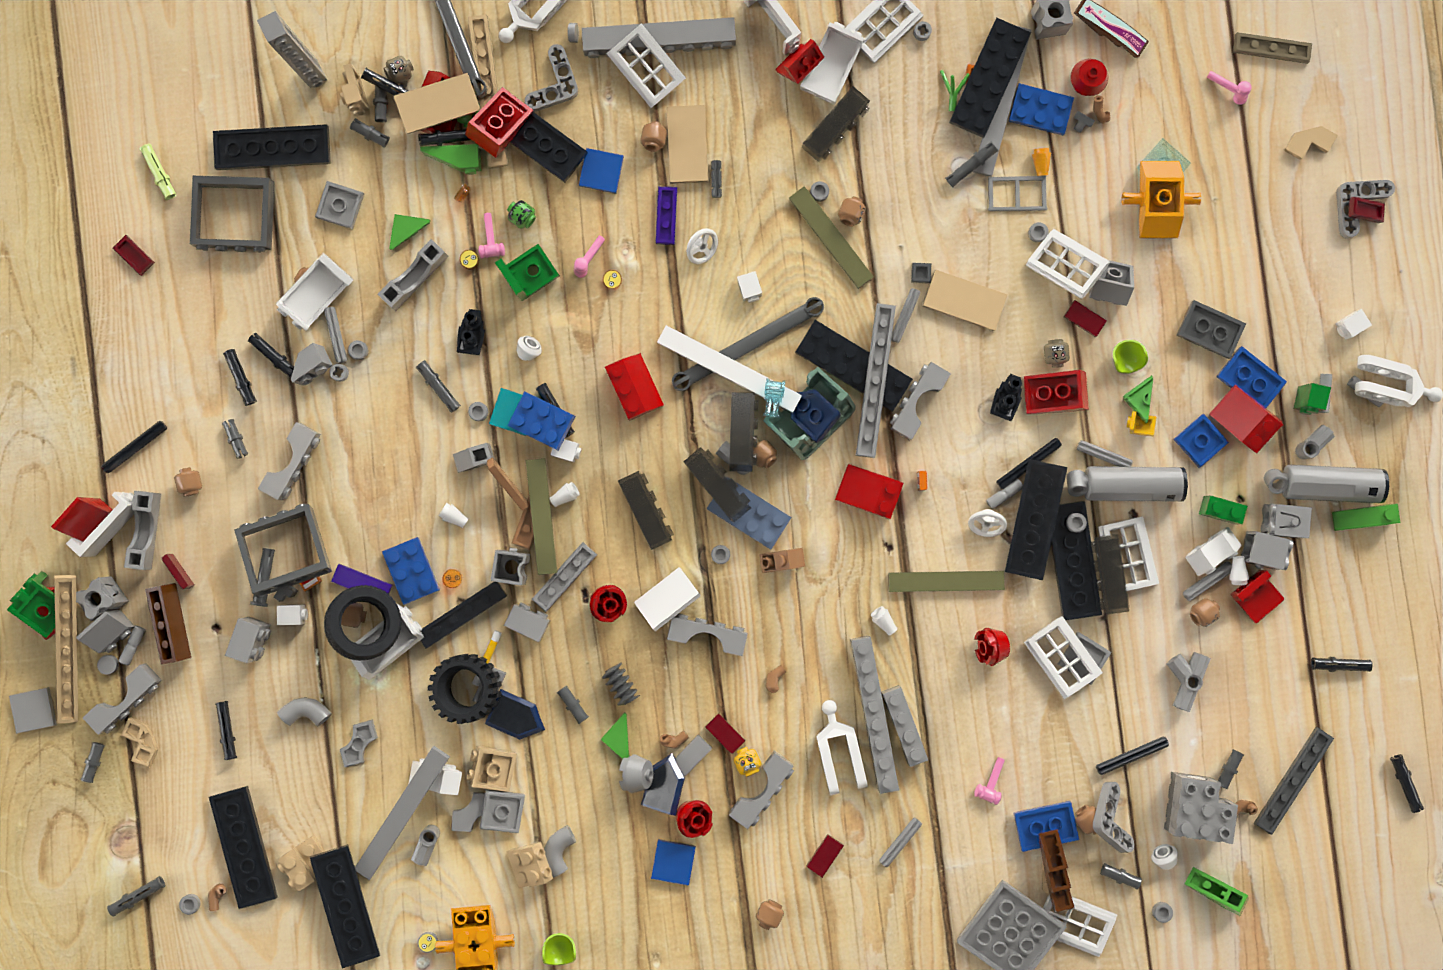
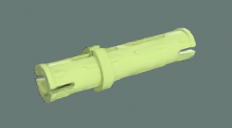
(161, 179)

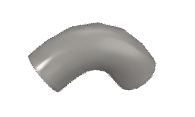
(304, 708)
(555, 847)

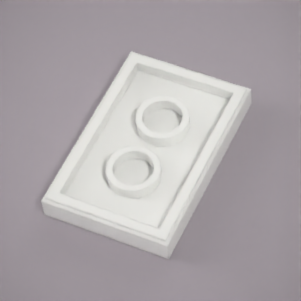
(667, 599)

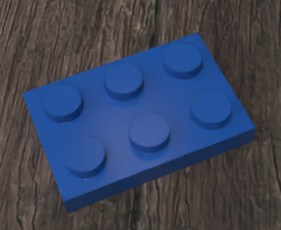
(1041, 109)
(1251, 377)
(541, 420)
(410, 570)
(1045, 819)

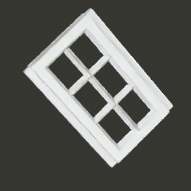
(894, 36)
(661, 56)
(1059, 279)
(1145, 550)
(1077, 646)
(1091, 910)

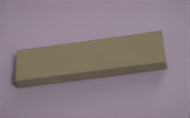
(1272, 48)

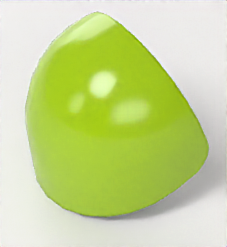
(1129, 356)
(558, 950)

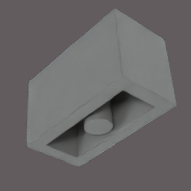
(527, 622)

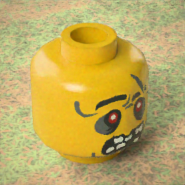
(747, 762)

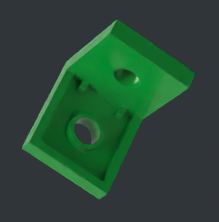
(517, 272)
(26, 604)

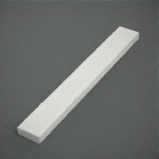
(723, 365)

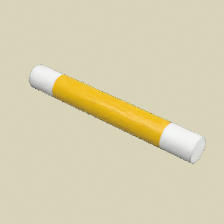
(489, 652)

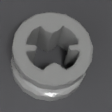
(927, 26)
(333, 370)

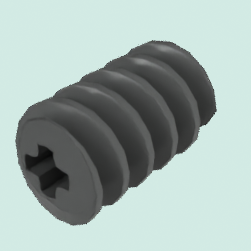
(620, 685)

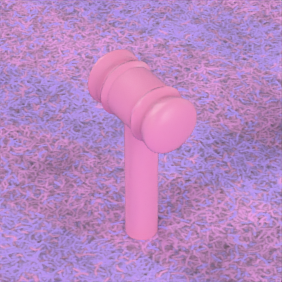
(1241, 91)
(491, 248)
(581, 264)
(988, 793)

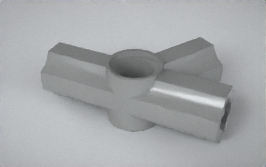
(1183, 671)

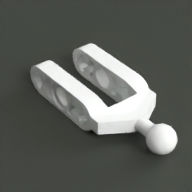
(523, 21)
(1395, 370)
(832, 730)

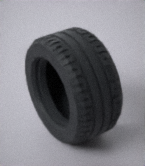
(382, 602)

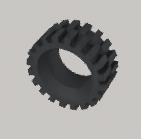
(442, 688)

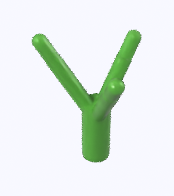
(951, 89)

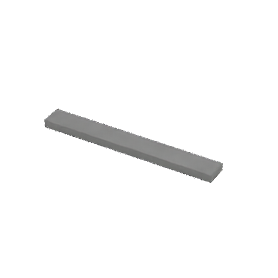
(999, 121)
(875, 380)
(401, 812)

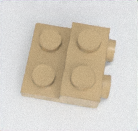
(353, 91)
(491, 768)
(298, 864)
(530, 865)

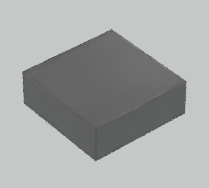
(921, 273)

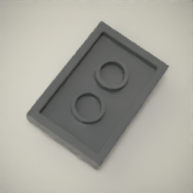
(1211, 329)

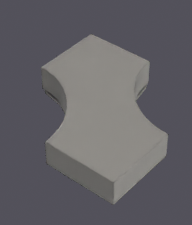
(362, 735)
(464, 818)

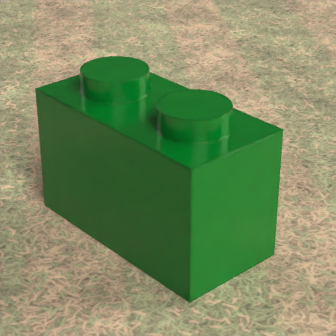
(1312, 398)
(1223, 510)

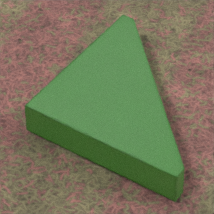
(404, 228)
(1140, 398)
(617, 737)

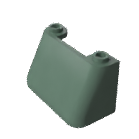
(792, 434)

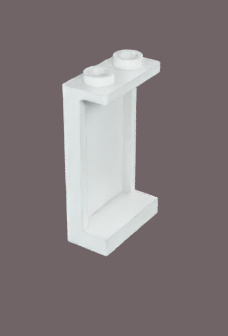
(783, 23)
(839, 51)
(313, 292)
(106, 529)
(408, 637)

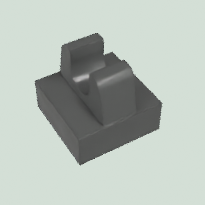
(1082, 121)
(287, 592)

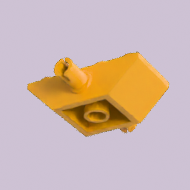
(1156, 217)
(476, 925)

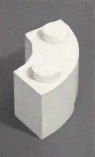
(1217, 548)
(446, 782)

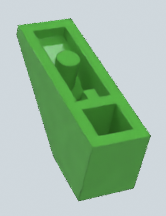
(460, 157)
(1366, 517)
(1217, 891)

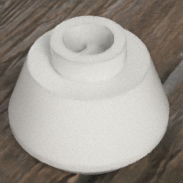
(528, 348)
(1165, 856)

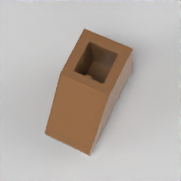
(782, 560)

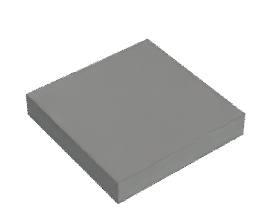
(339, 205)
(1095, 650)
(32, 710)
(502, 811)

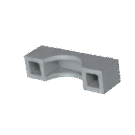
(402, 287)
(907, 422)
(302, 441)
(146, 512)
(683, 629)
(139, 683)
(904, 725)
(747, 809)

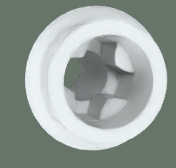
(565, 494)
(453, 515)
(1239, 572)
(883, 620)

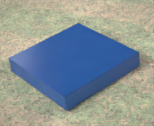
(601, 171)
(1201, 440)
(673, 862)

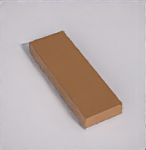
(506, 483)
(524, 532)

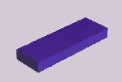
(666, 215)
(350, 578)

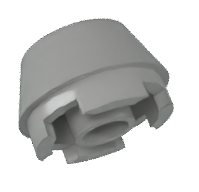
(636, 773)

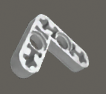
(558, 88)
(1355, 189)
(1103, 819)

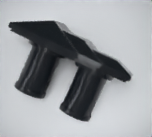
(471, 333)
(1007, 398)

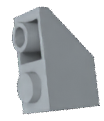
(309, 364)
(473, 457)

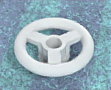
(699, 244)
(988, 520)

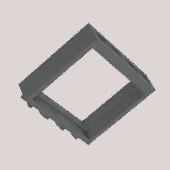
(232, 182)
(291, 578)

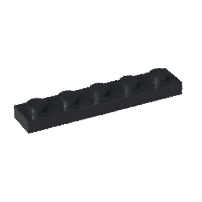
(462, 614)

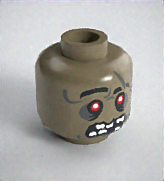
(398, 69)
(1056, 353)

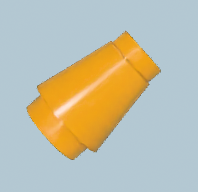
(1041, 161)

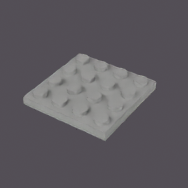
(1011, 931)

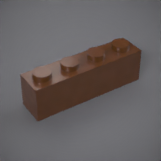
(168, 623)

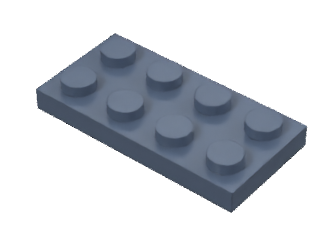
(761, 522)

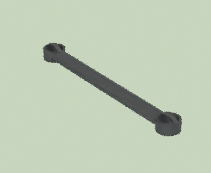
(460, 45)
(754, 340)

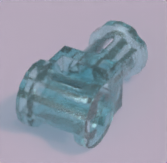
(773, 396)

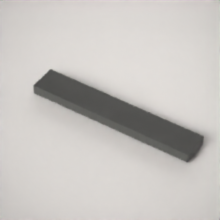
(1293, 780)

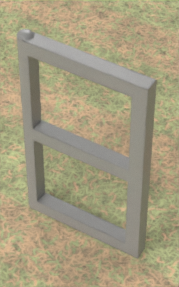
(1017, 193)

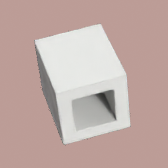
(749, 287)
(1353, 324)
(568, 451)
(291, 614)

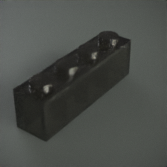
(835, 124)
(742, 432)
(717, 484)
(645, 510)
(1112, 575)

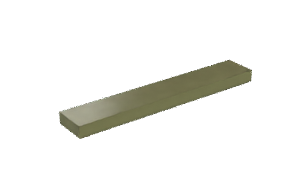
(831, 237)
(541, 516)
(946, 581)

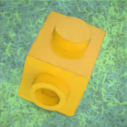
(1138, 426)

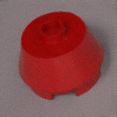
(1089, 77)
(608, 603)
(992, 646)
(694, 818)

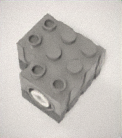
(1198, 811)

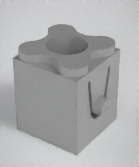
(1049, 26)
(1286, 520)
(1266, 550)
(499, 571)
(106, 588)

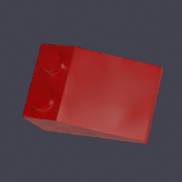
(498, 122)
(1056, 392)
(1246, 419)
(869, 491)
(82, 517)

